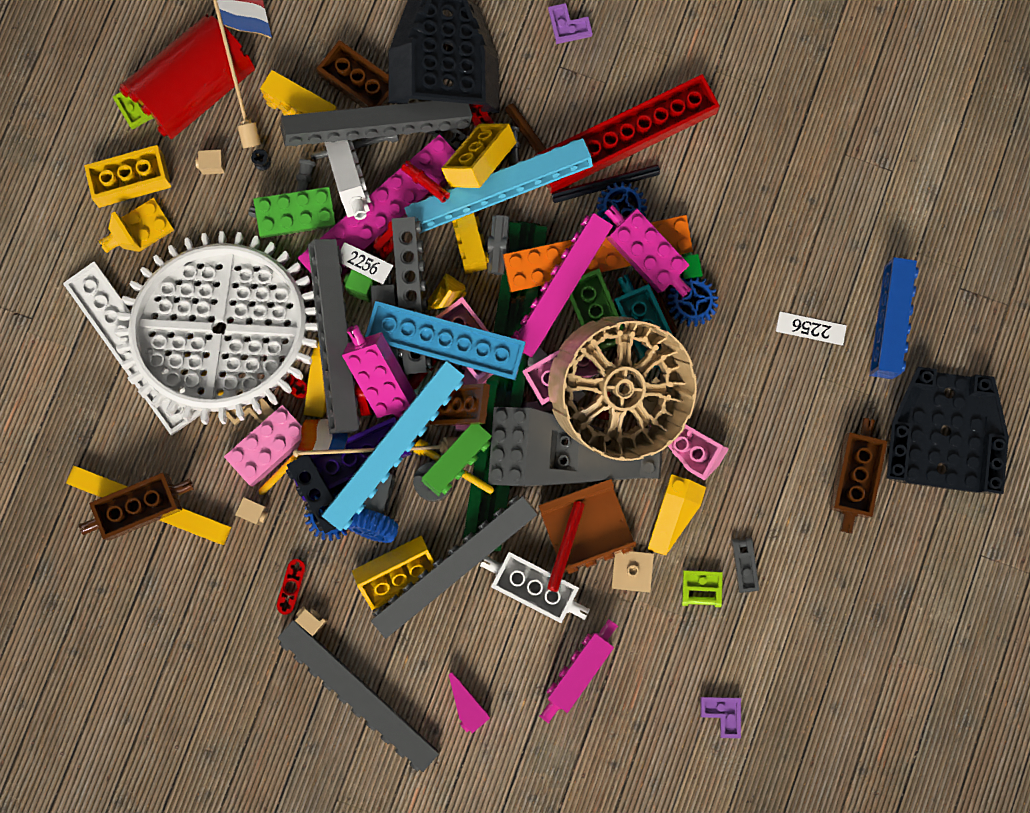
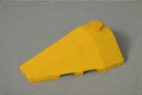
(446, 293)
(315, 398)
(677, 508)

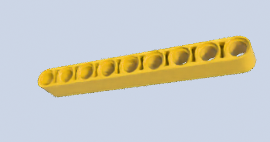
(184, 519)

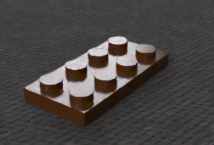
(465, 407)

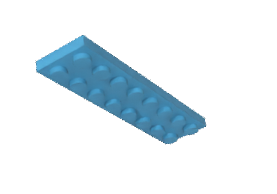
(447, 340)

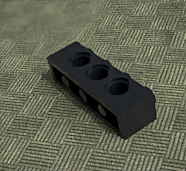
(294, 471)

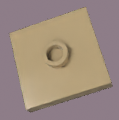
(633, 571)

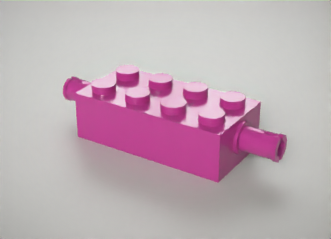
(647, 251)
(378, 373)
(580, 672)

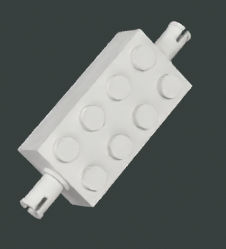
(348, 178)
(529, 586)

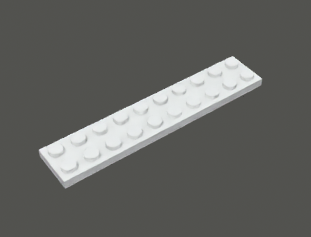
(100, 305)

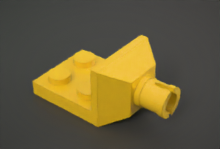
(137, 228)

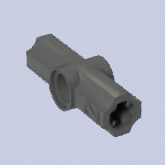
(498, 244)

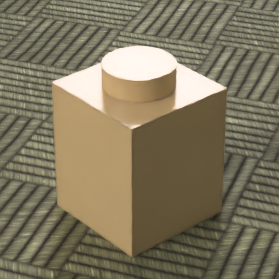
(210, 162)
(252, 511)

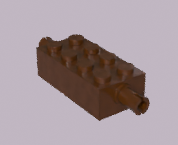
(858, 475)
(136, 506)

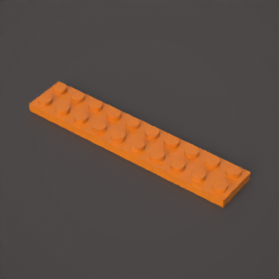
(533, 265)

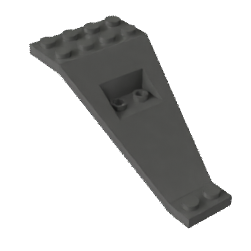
(530, 452)

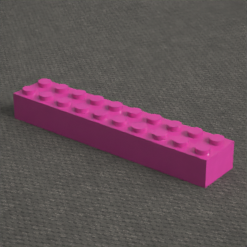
(389, 202)

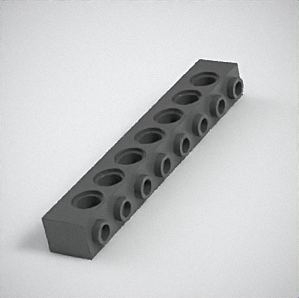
(400, 227)

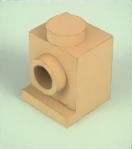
(310, 620)

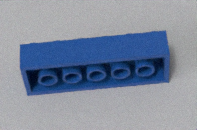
(893, 318)

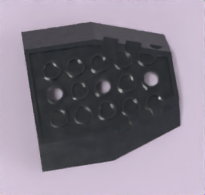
(421, 63)
(977, 437)

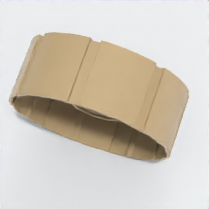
(670, 412)

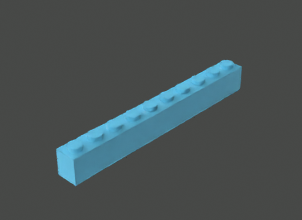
(503, 185)
(392, 446)

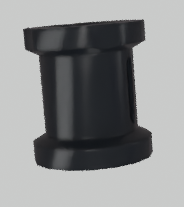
(255, 159)

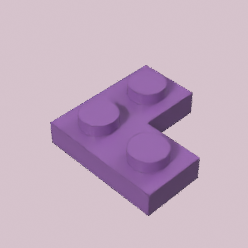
(566, 29)
(728, 711)

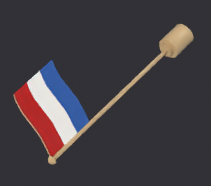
(245, 17)
(317, 440)

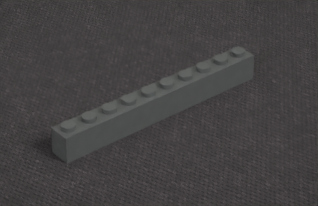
(373, 122)
(333, 336)
(454, 566)
(358, 696)

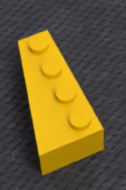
(470, 243)

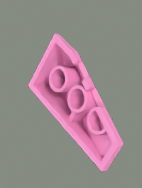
(698, 452)

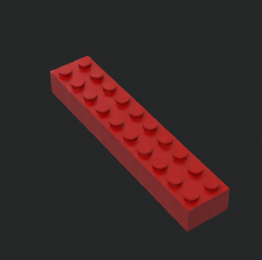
(642, 127)

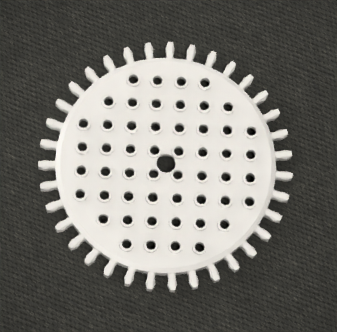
(185, 268)

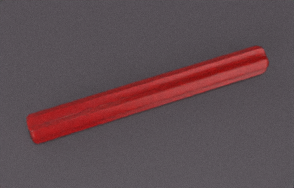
(566, 546)

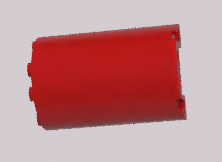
(187, 76)

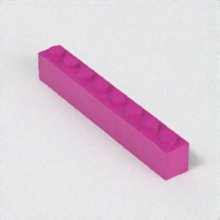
(563, 282)

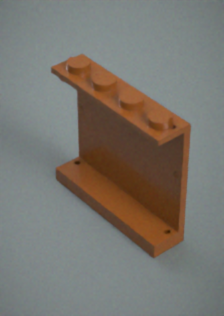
(600, 530)

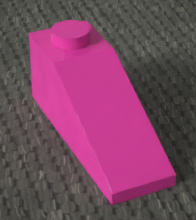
(469, 709)

